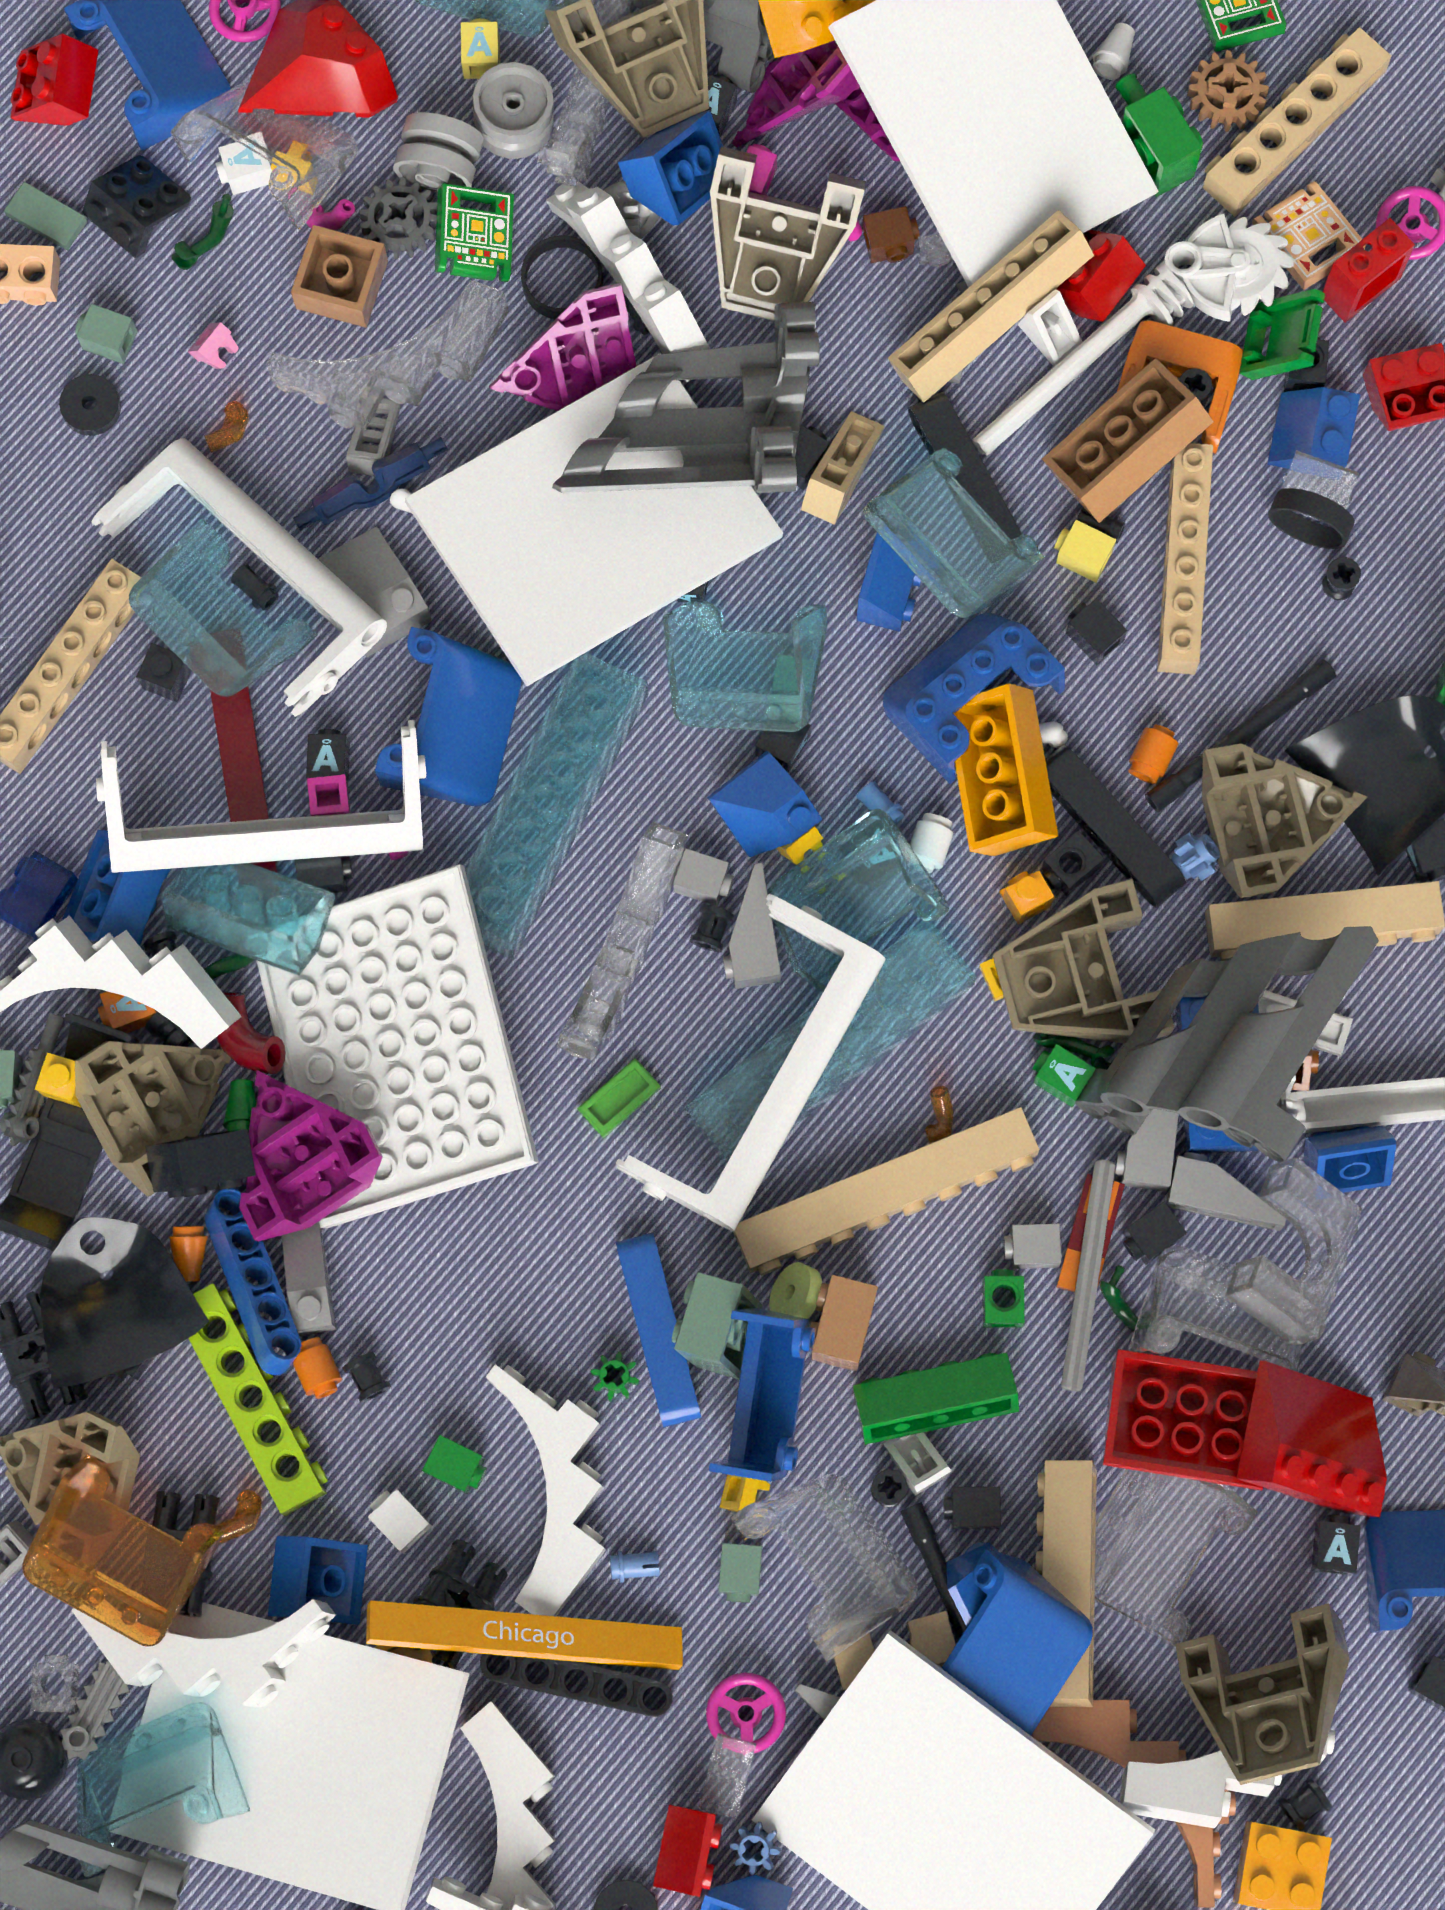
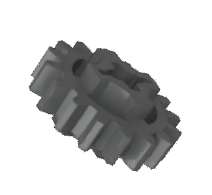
(404, 203)

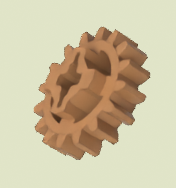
(1243, 86)

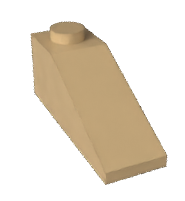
(841, 468)

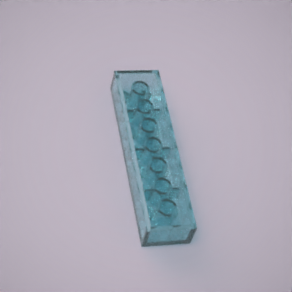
(551, 798)
(911, 988)

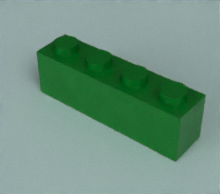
(936, 1397)

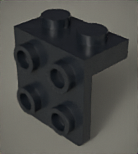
(133, 201)

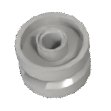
(513, 110)
(437, 151)

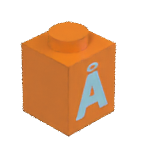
(124, 1012)

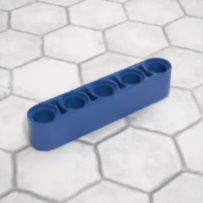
(252, 1298)
(655, 1326)

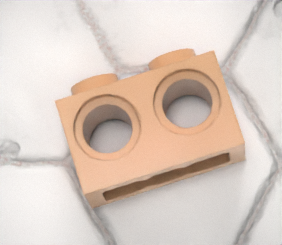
(21, 263)

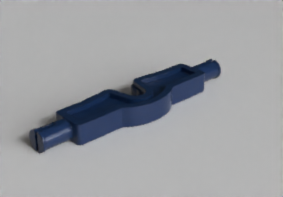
(353, 495)

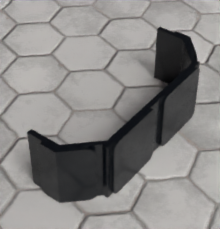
(59, 1157)

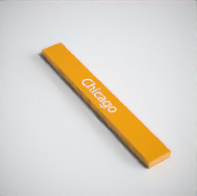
(523, 1635)

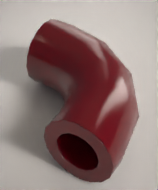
(247, 1045)

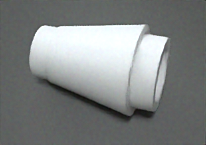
(1114, 52)

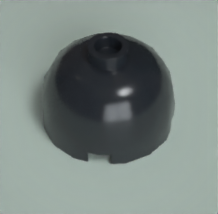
(31, 1759)

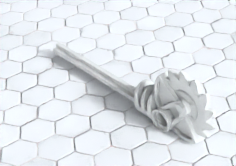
(1226, 271)

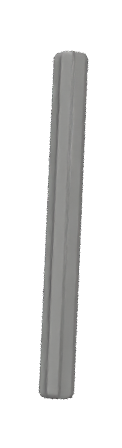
(1088, 1275)

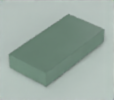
(45, 216)

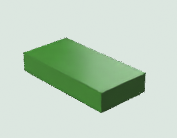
(619, 1098)

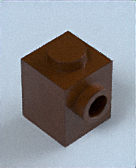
(890, 235)

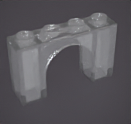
(1326, 1225)

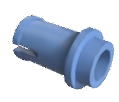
(875, 798)
(634, 1565)

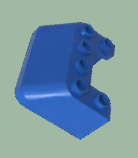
(957, 671)

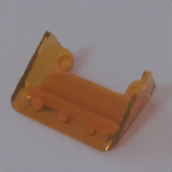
(114, 1561)

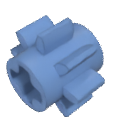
(1196, 856)
(756, 1859)

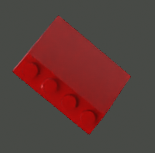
(1178, 1417)
(1313, 1442)

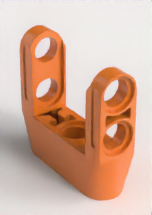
(1188, 350)

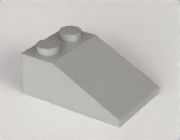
(380, 581)

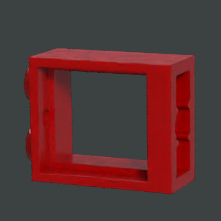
(1364, 275)

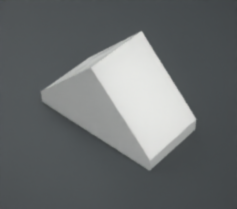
(1051, 328)
(917, 1461)

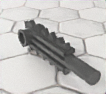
(22, 1120)

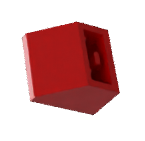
(54, 81)
(1104, 278)
(1407, 386)
(686, 1851)

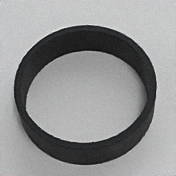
(543, 246)
(1314, 505)

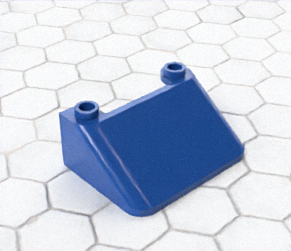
(165, 56)
(460, 723)
(1401, 1563)
(1018, 1641)

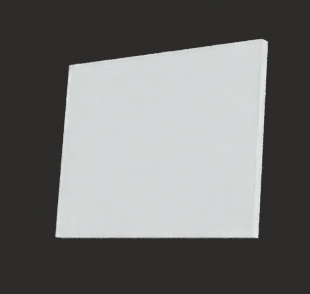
(993, 119)
(580, 566)
(407, 1038)
(330, 1767)
(945, 1802)

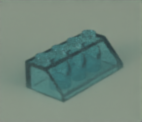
(250, 912)

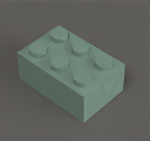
(707, 1332)

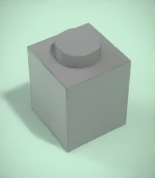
(703, 877)
(1033, 1246)

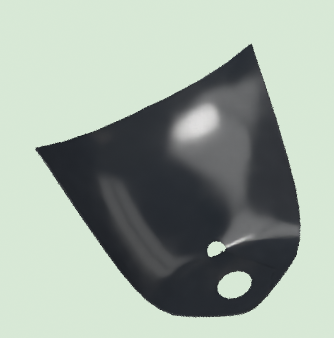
(1384, 759)
(114, 1323)

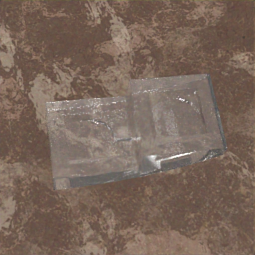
(727, 1776)

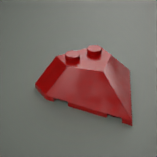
(319, 65)

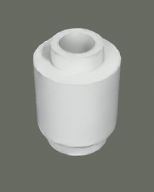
(932, 840)

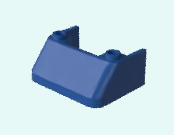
(767, 1395)

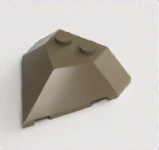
(1267, 816)
(145, 1098)
(46, 1452)

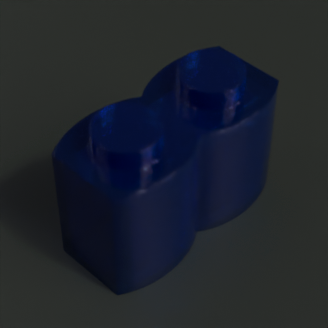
(36, 894)

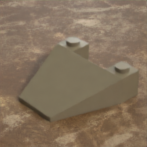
(642, 63)
(774, 246)
(1064, 972)
(1417, 1385)
(1275, 1714)

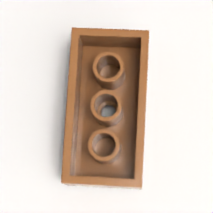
(1127, 440)

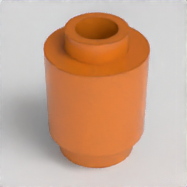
(1153, 753)
(317, 1369)

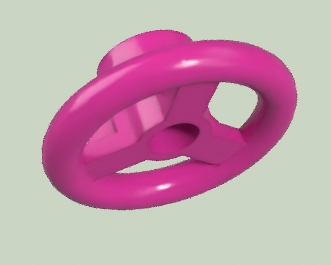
(237, 32)
(1424, 231)
(771, 1696)

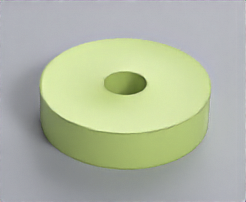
(796, 1291)

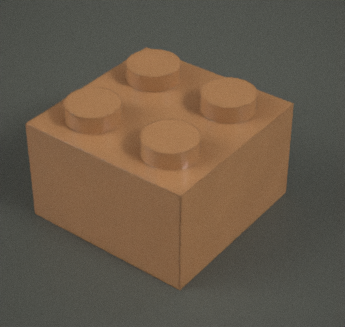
(339, 276)
(843, 1323)

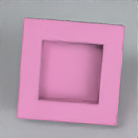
(208, 343)

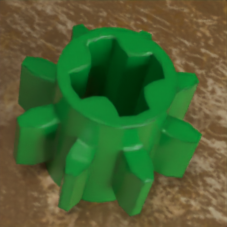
(618, 1366)

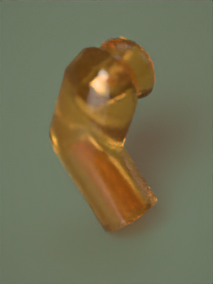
(232, 429)
(943, 1114)
(245, 1516)

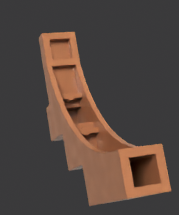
(1107, 1732)

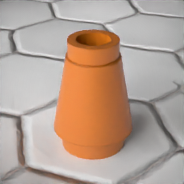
(188, 1250)

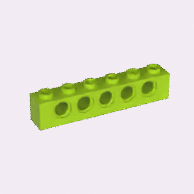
(289, 1492)

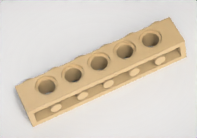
(1237, 189)
(1185, 560)
(66, 665)

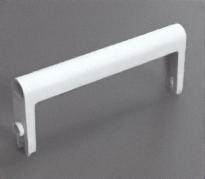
(285, 555)
(267, 838)
(791, 1085)
(1366, 1104)

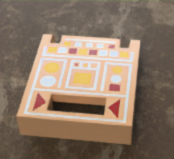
(1309, 227)

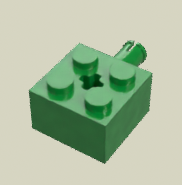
(1160, 134)

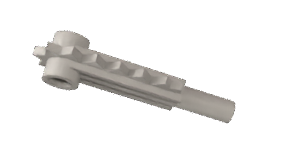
(94, 1712)

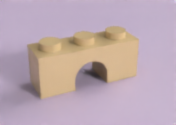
(928, 1635)

